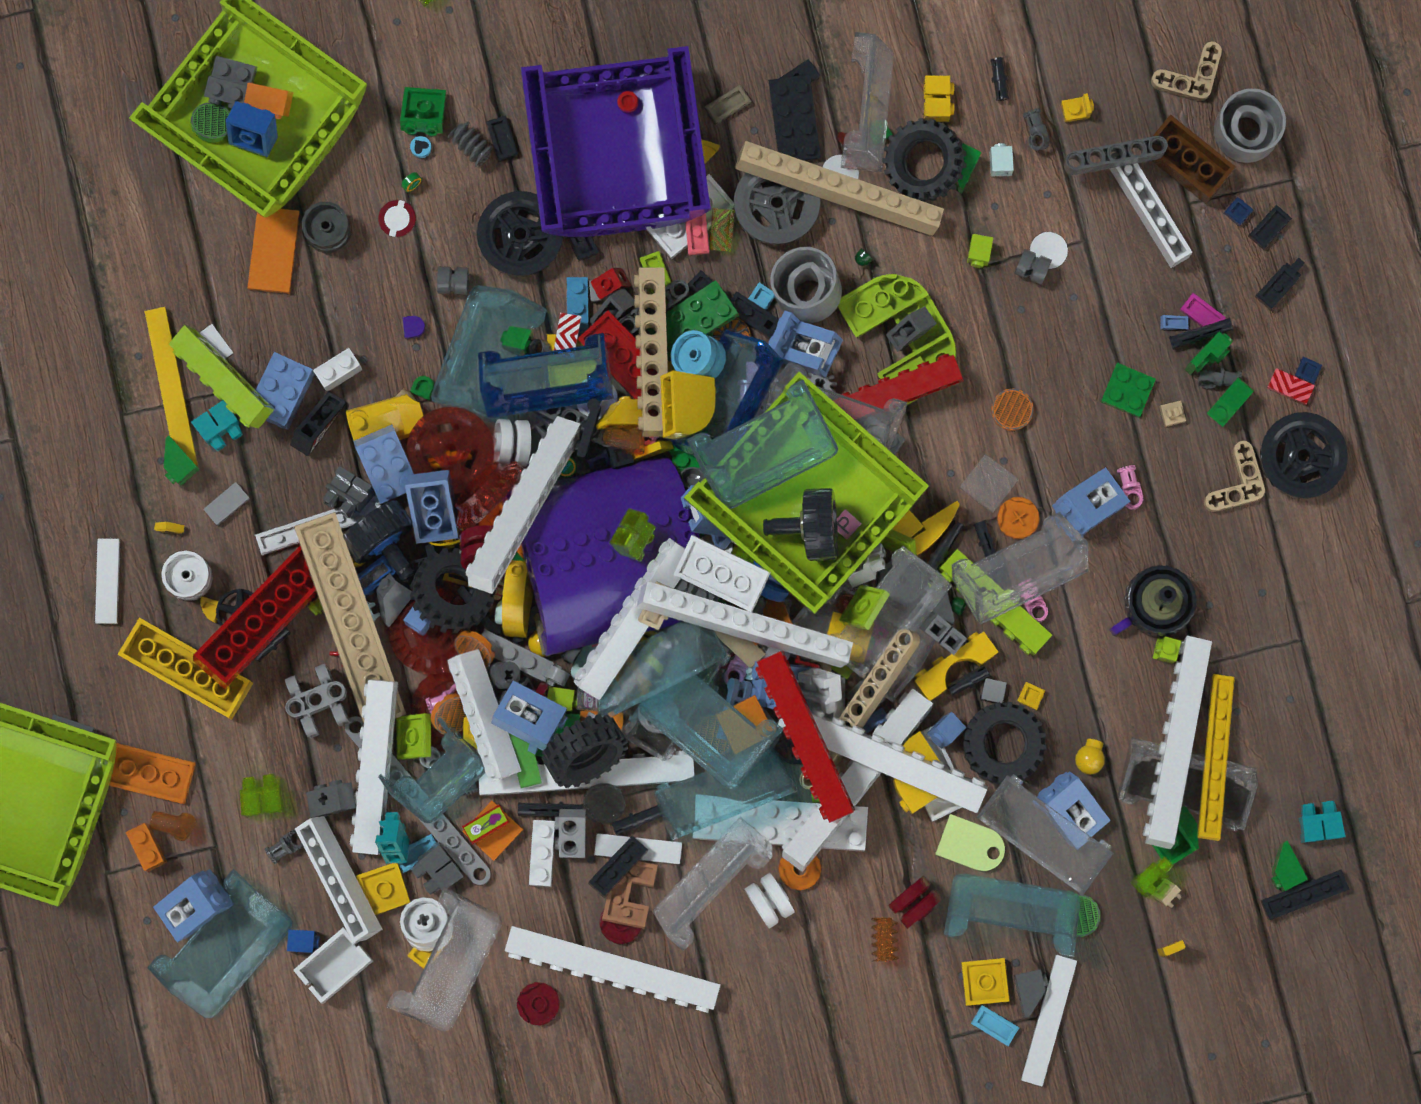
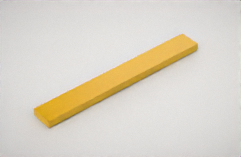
(170, 381)
(1216, 757)

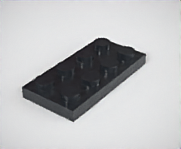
(794, 117)

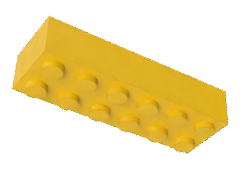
(173, 663)

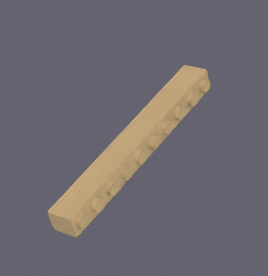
(839, 188)

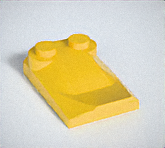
(396, 411)

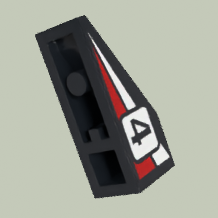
(317, 423)

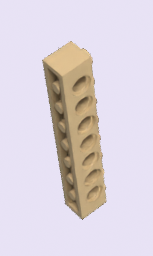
(654, 279)

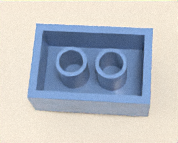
(284, 388)
(384, 462)
(432, 506)

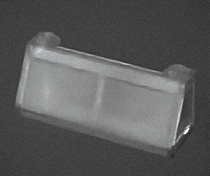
(865, 147)
(1022, 569)
(913, 595)
(708, 877)

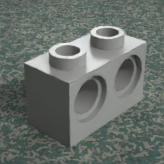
(571, 833)

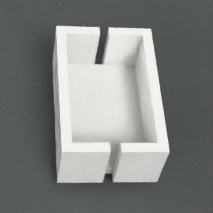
(333, 965)

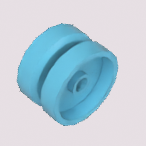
(698, 354)

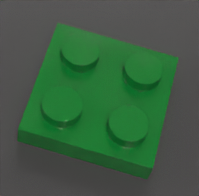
(1128, 390)

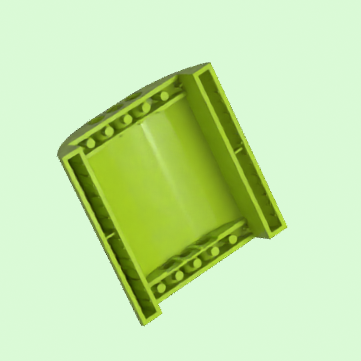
(319, 113)
(865, 482)
(49, 801)

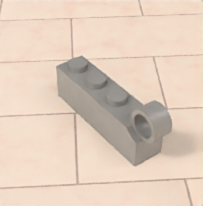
(527, 661)

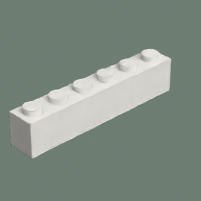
(1152, 212)
(479, 706)
(338, 879)

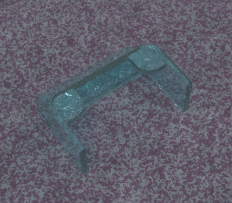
(442, 782)

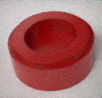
(627, 102)

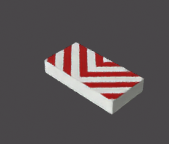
(567, 331)

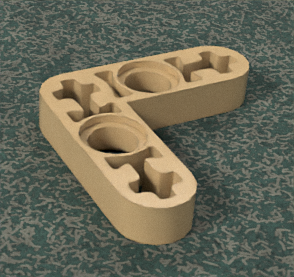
(1199, 80)
(1246, 482)

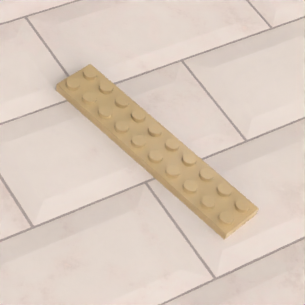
(344, 606)

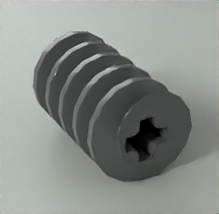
(470, 143)
(502, 674)

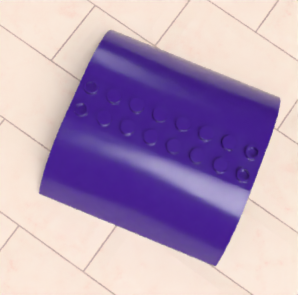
(610, 167)
(568, 551)

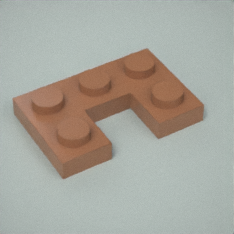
(618, 908)

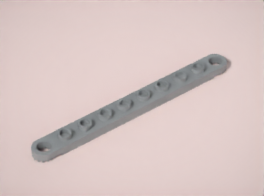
(441, 829)

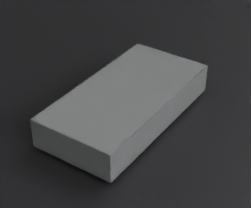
(226, 504)

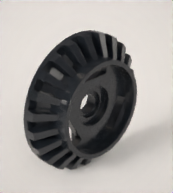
(503, 215)
(1293, 431)

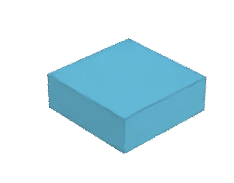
(762, 296)

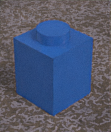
(302, 941)

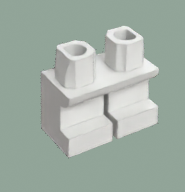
(869, 567)
(821, 689)

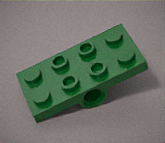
(701, 312)

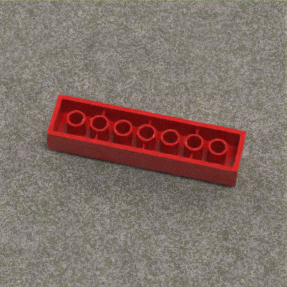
(257, 621)
(806, 737)

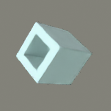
(1001, 160)

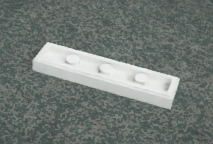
(107, 581)
(658, 850)

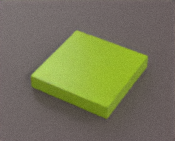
(864, 607)
(413, 736)

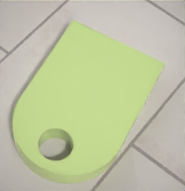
(968, 844)

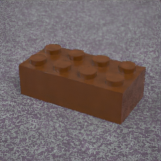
(1191, 160)

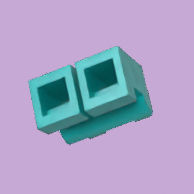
(211, 432)
(1321, 826)
(394, 841)

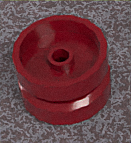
(470, 541)
(916, 903)

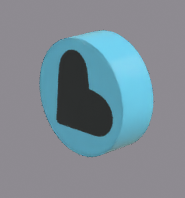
(420, 147)

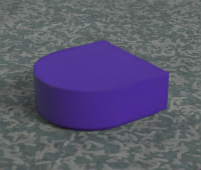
(413, 327)
(1119, 627)

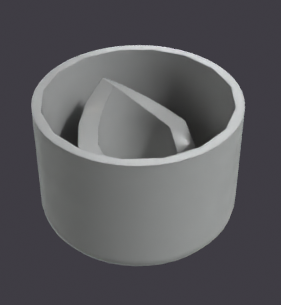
(1255, 105)
(806, 265)

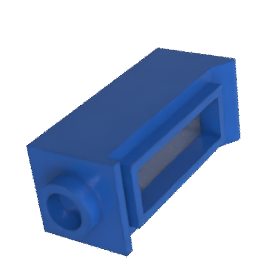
(373, 574)

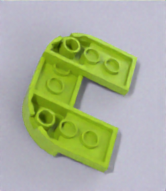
(896, 298)

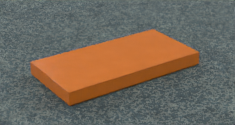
(274, 251)
(152, 774)

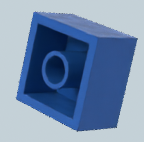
(251, 128)

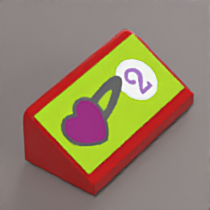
(485, 824)

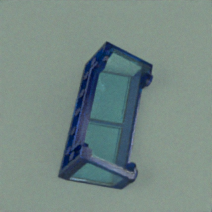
(545, 378)
(740, 386)

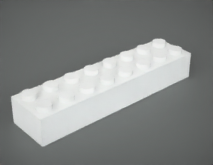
(779, 820)

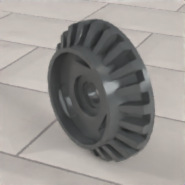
(782, 228)

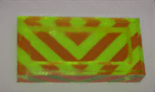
(721, 229)

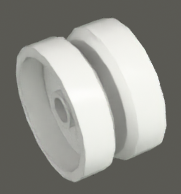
(512, 441)
(198, 581)
(771, 899)
(415, 916)

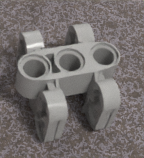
(303, 700)

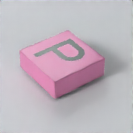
(847, 524)

